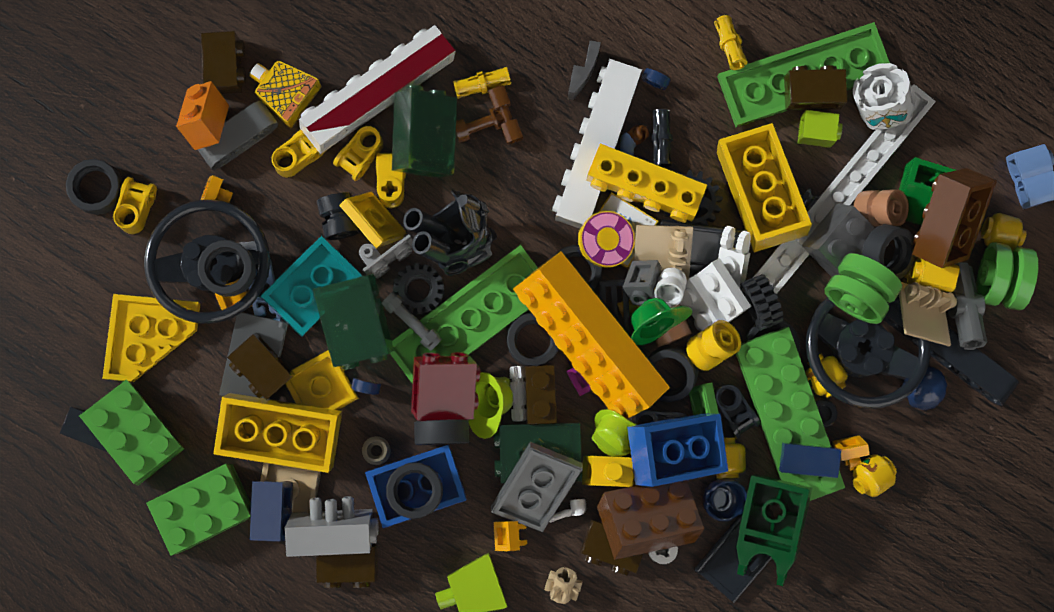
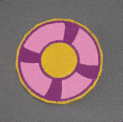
(606, 239)

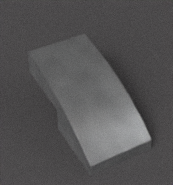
(582, 74)

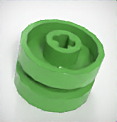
(1007, 275)
(863, 288)

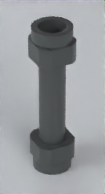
(394, 304)

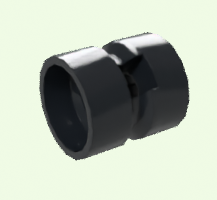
(337, 222)

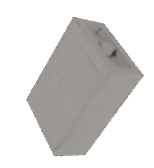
(331, 530)

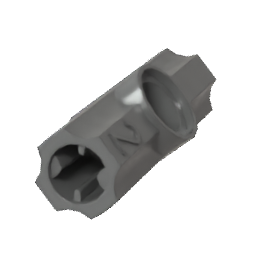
(968, 310)

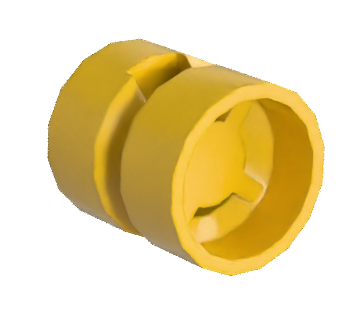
(713, 345)

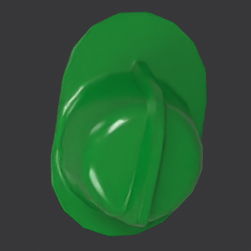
(655, 319)

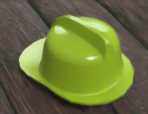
(494, 401)
(612, 433)

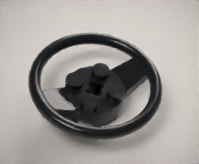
(184, 265)
(880, 358)

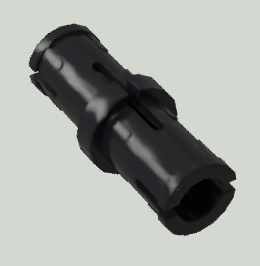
(662, 137)

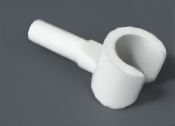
(577, 506)

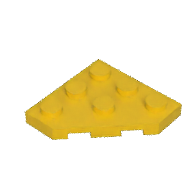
(142, 335)

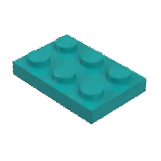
(293, 291)

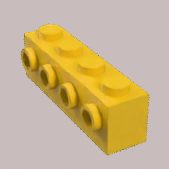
(646, 183)

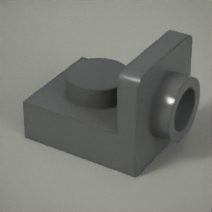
(642, 281)

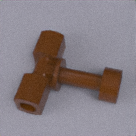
(499, 117)

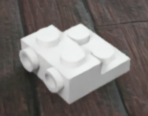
(713, 296)

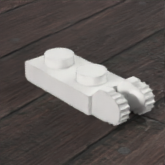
(737, 258)

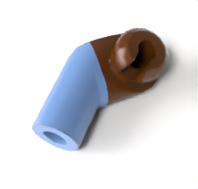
(633, 138)

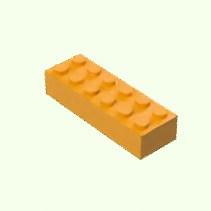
(591, 337)

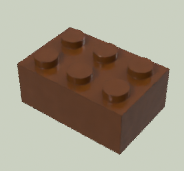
(953, 217)
(649, 518)

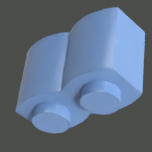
(1032, 175)

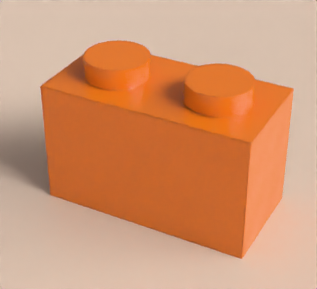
(202, 115)

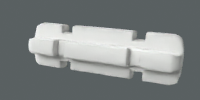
(518, 389)

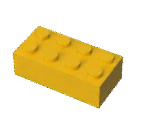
(763, 187)
(277, 432)

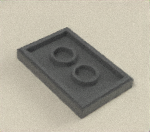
(536, 487)

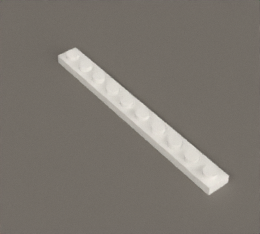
(844, 189)

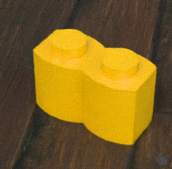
(933, 276)

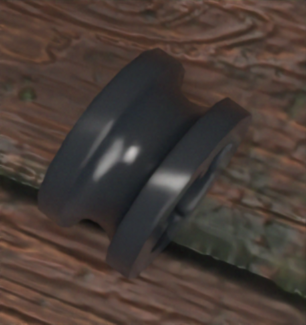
(809, 199)

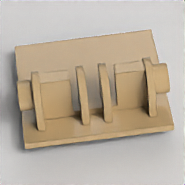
(666, 244)
(925, 312)

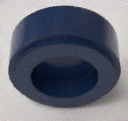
(655, 79)
(366, 386)

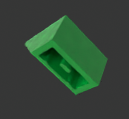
(917, 186)

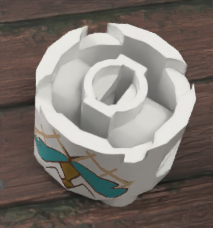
(884, 96)

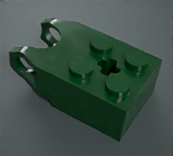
(768, 534)

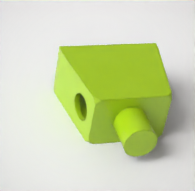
(473, 588)

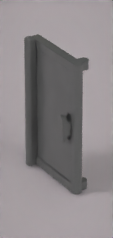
(270, 330)

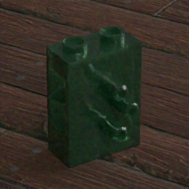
(424, 132)
(353, 321)
(514, 439)

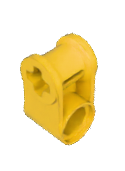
(298, 151)
(359, 154)
(388, 180)
(134, 199)

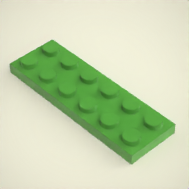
(759, 87)
(472, 313)
(785, 402)

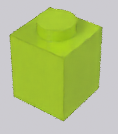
(819, 128)

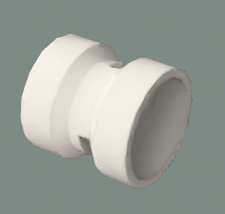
(671, 286)

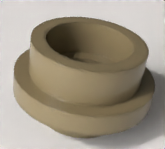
(367, 450)

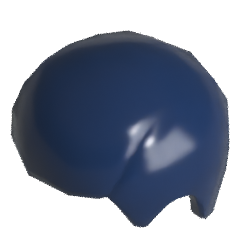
(930, 390)
(724, 499)

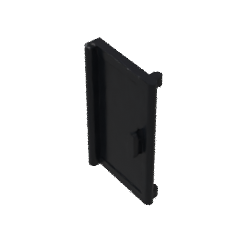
(704, 243)
(722, 563)

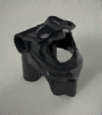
(457, 223)

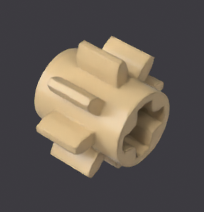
(563, 585)

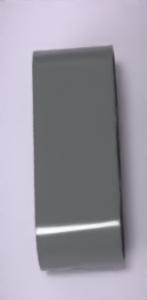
(240, 134)

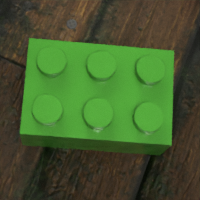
(131, 432)
(200, 509)

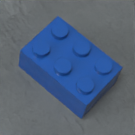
(677, 449)
(415, 488)

